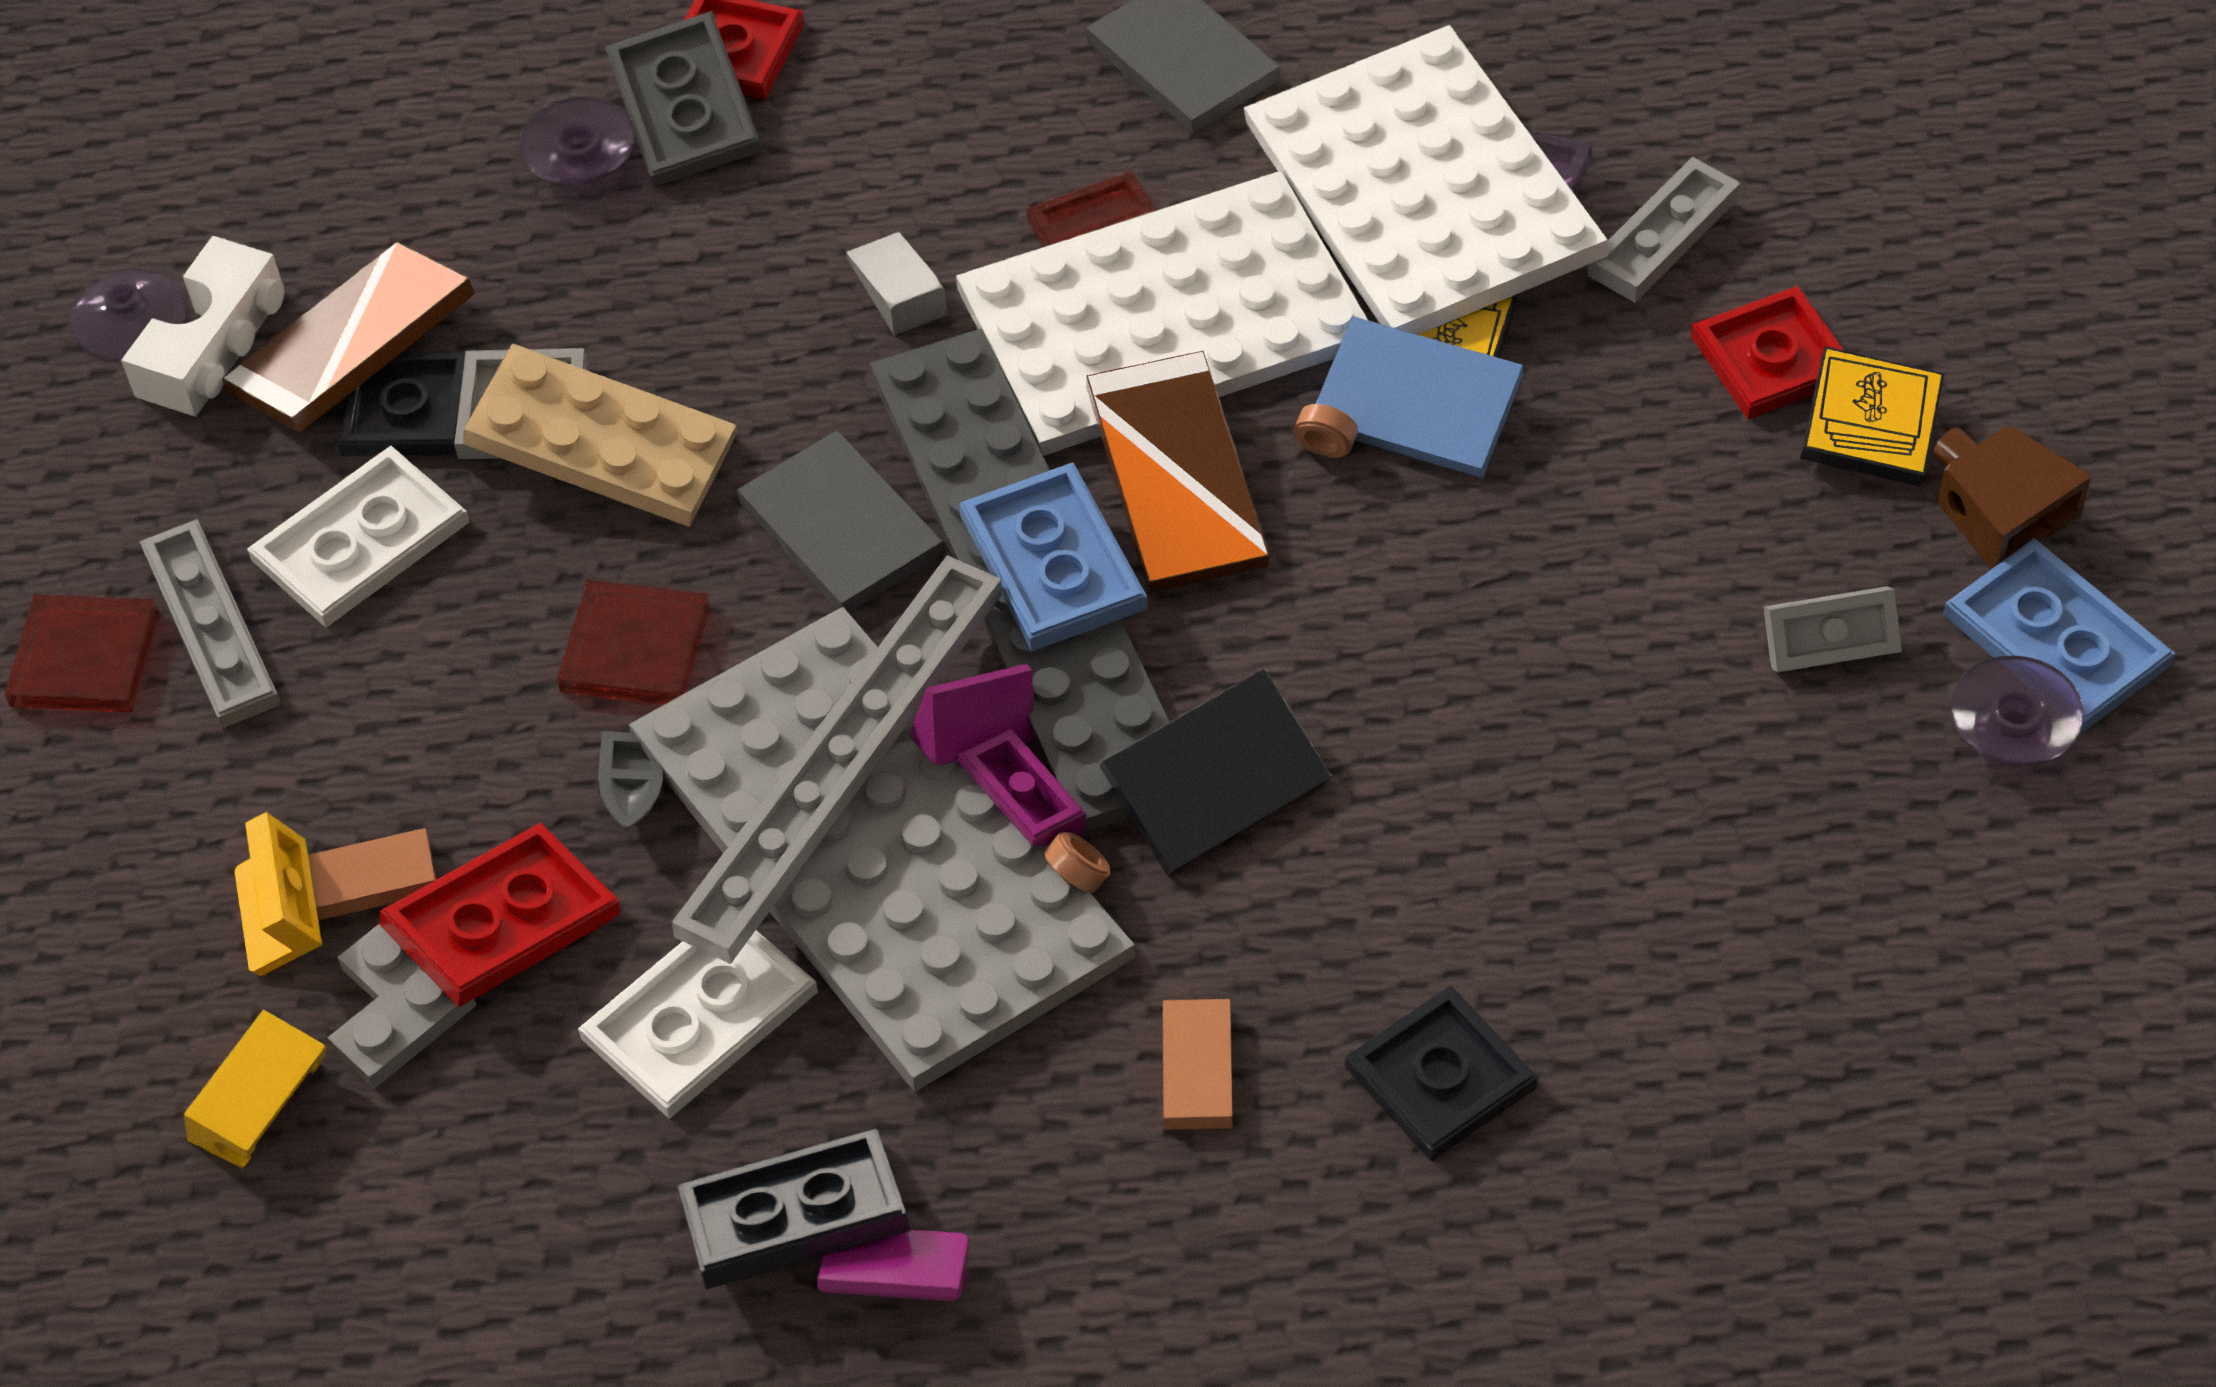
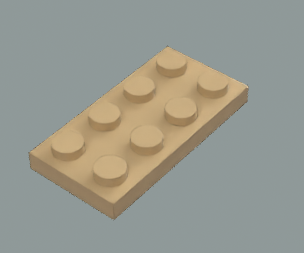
(599, 434)

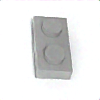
(1832, 629)

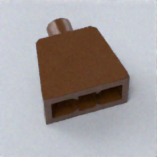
(2007, 490)

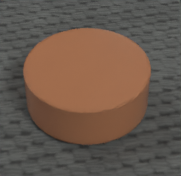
(1325, 430)
(1077, 861)

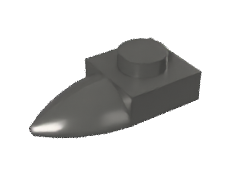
(627, 778)

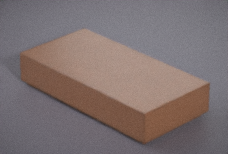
(371, 873)
(1197, 1064)

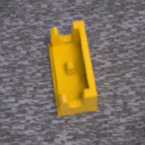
(251, 1088)

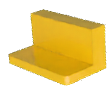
(276, 896)

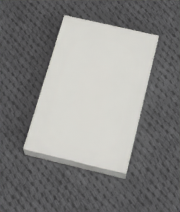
(358, 536)
(695, 1018)

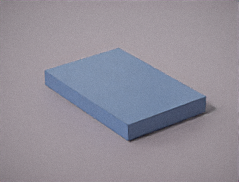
(1421, 395)
(1053, 556)
(2052, 614)

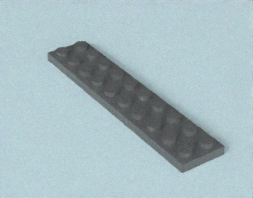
(973, 439)

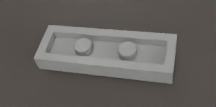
(1664, 229)

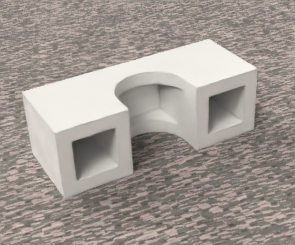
(186, 362)

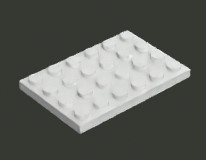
(1425, 183)
(1207, 274)

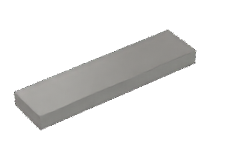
(210, 623)

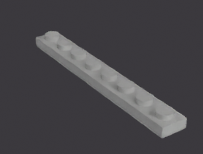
(836, 761)

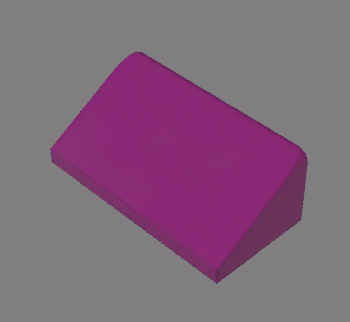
(973, 711)
(1023, 789)
(901, 1266)

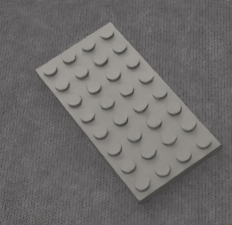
(921, 891)

